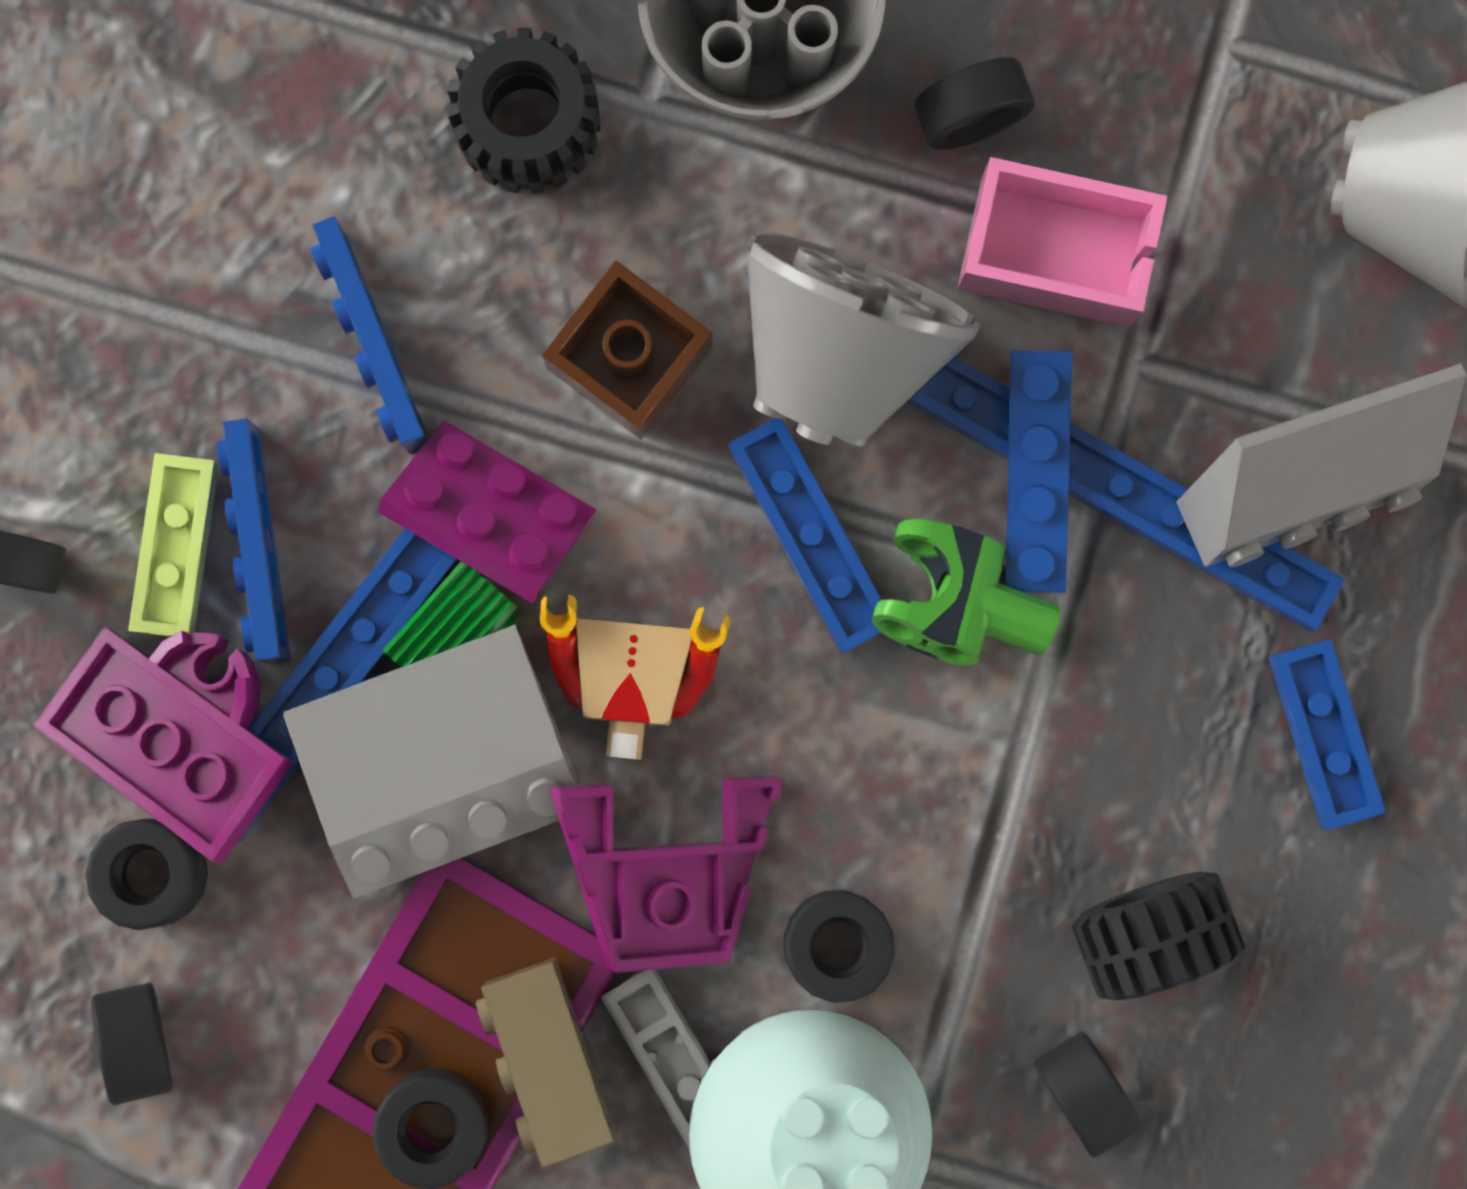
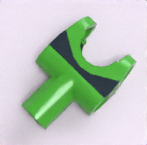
(964, 598)

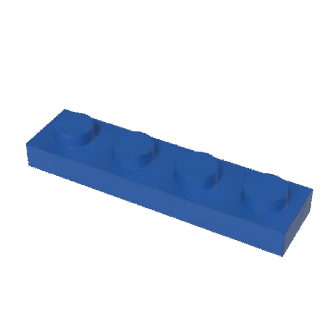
(358, 314)
(1038, 470)
(251, 519)
(808, 532)

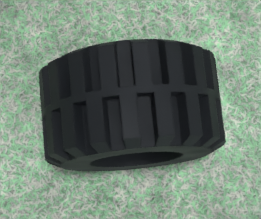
(515, 66)
(1158, 936)

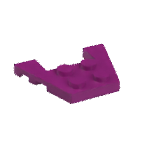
(666, 900)

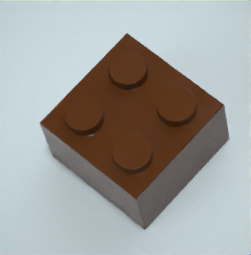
(628, 349)

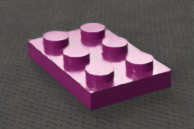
(487, 511)

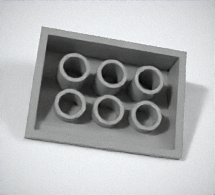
(1323, 469)
(431, 761)

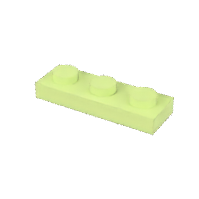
(173, 545)

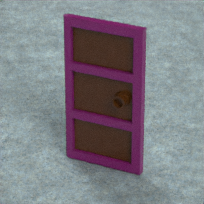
(421, 1013)

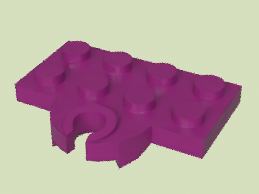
(170, 734)

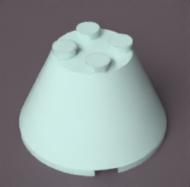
(810, 1108)

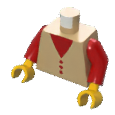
(631, 671)

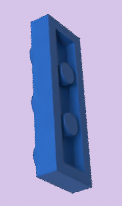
(1326, 735)

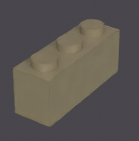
(545, 1063)

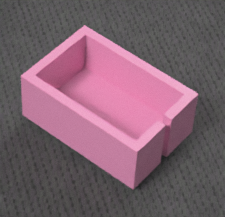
(1062, 242)

